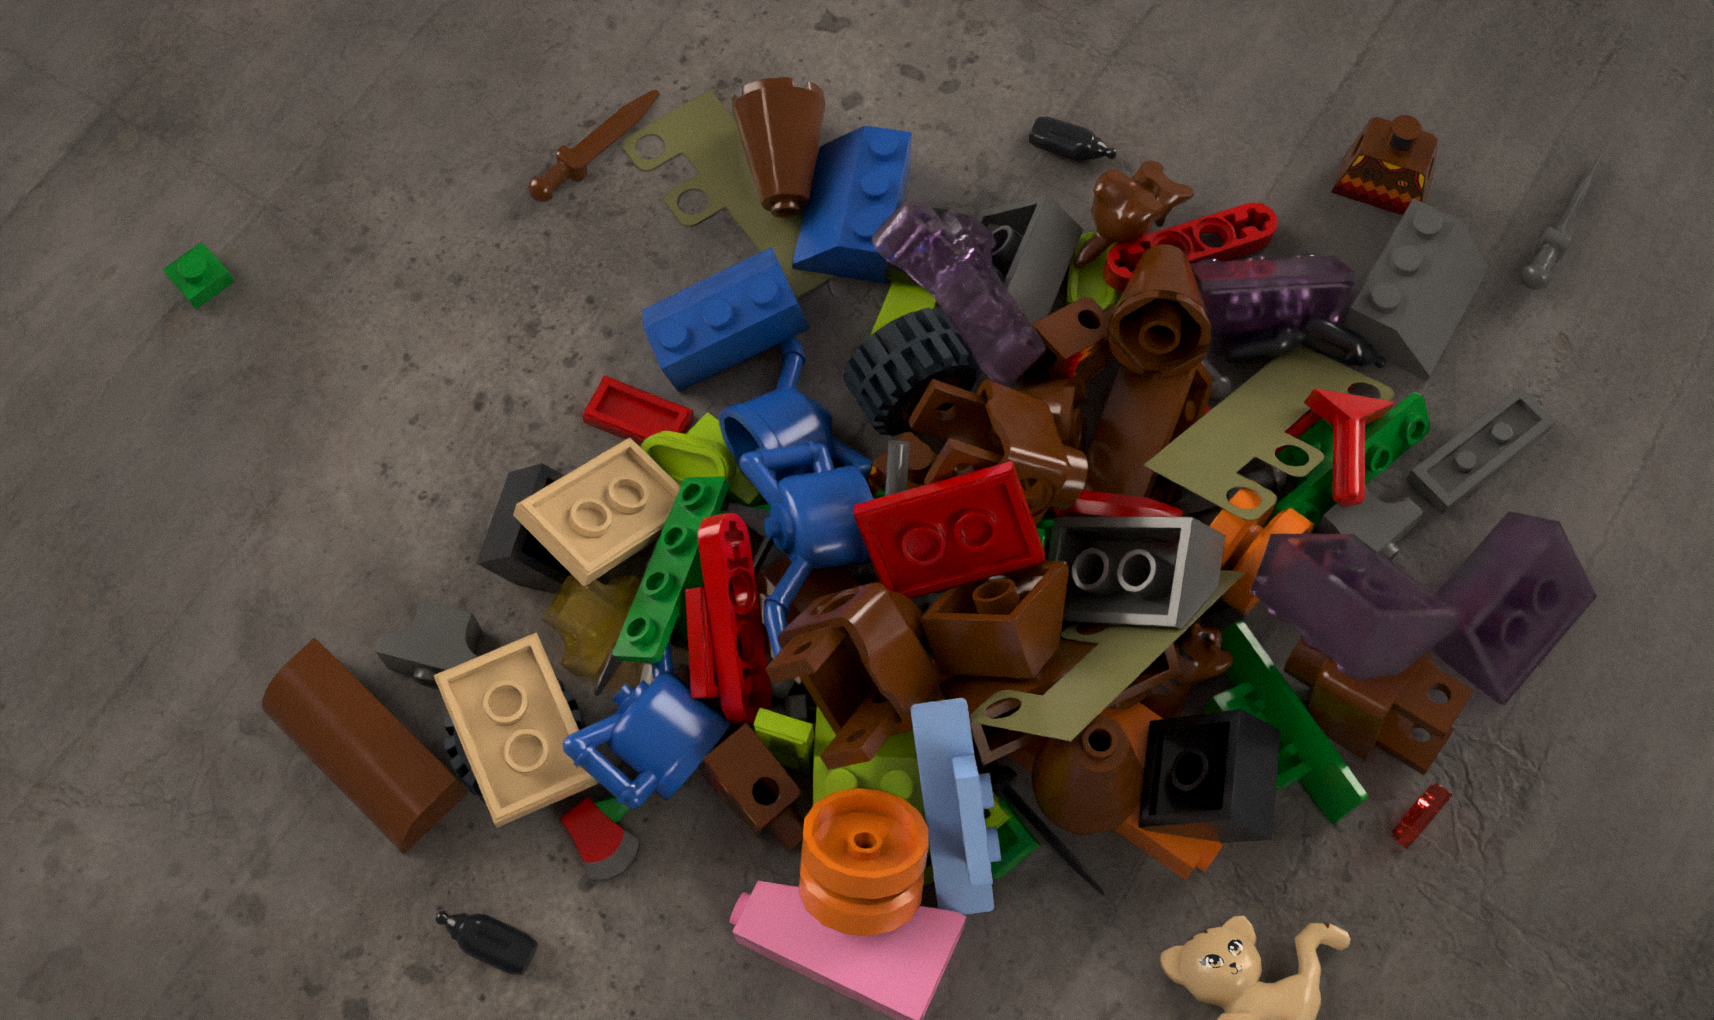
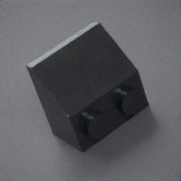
(510, 547)
(1211, 777)

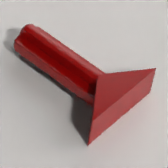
(1348, 417)

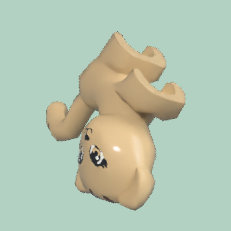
(1225, 971)

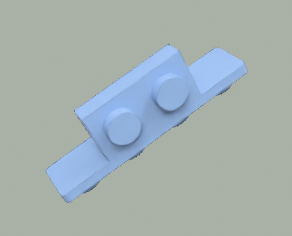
(954, 807)

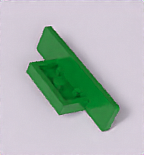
(1384, 443)
(671, 570)
(1303, 746)

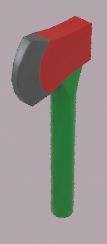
(601, 842)

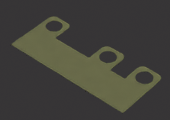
(713, 146)
(1254, 425)
(1095, 679)

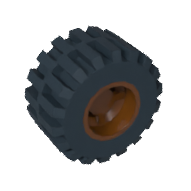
(900, 362)

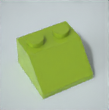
(890, 770)

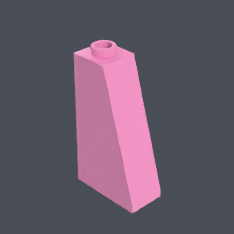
(883, 971)

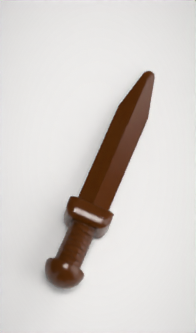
(573, 162)

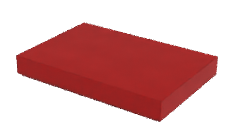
(950, 532)

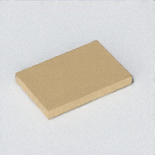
(601, 511)
(514, 728)

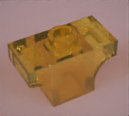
(590, 620)

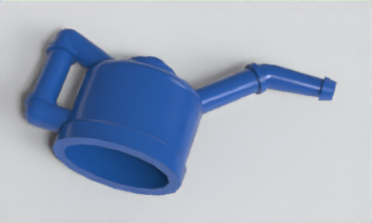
(785, 420)
(807, 519)
(654, 732)

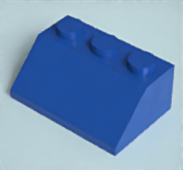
(851, 196)
(723, 320)

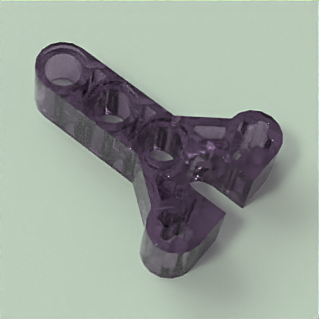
(956, 267)

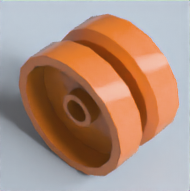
(1247, 542)
(863, 861)

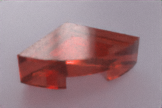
(1420, 814)

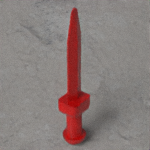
(1116, 505)

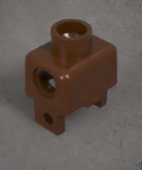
(1027, 433)
(860, 666)
(1380, 709)

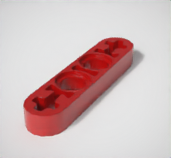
(1186, 237)
(726, 557)

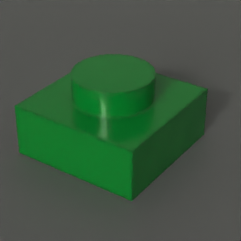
(198, 275)
(1014, 841)

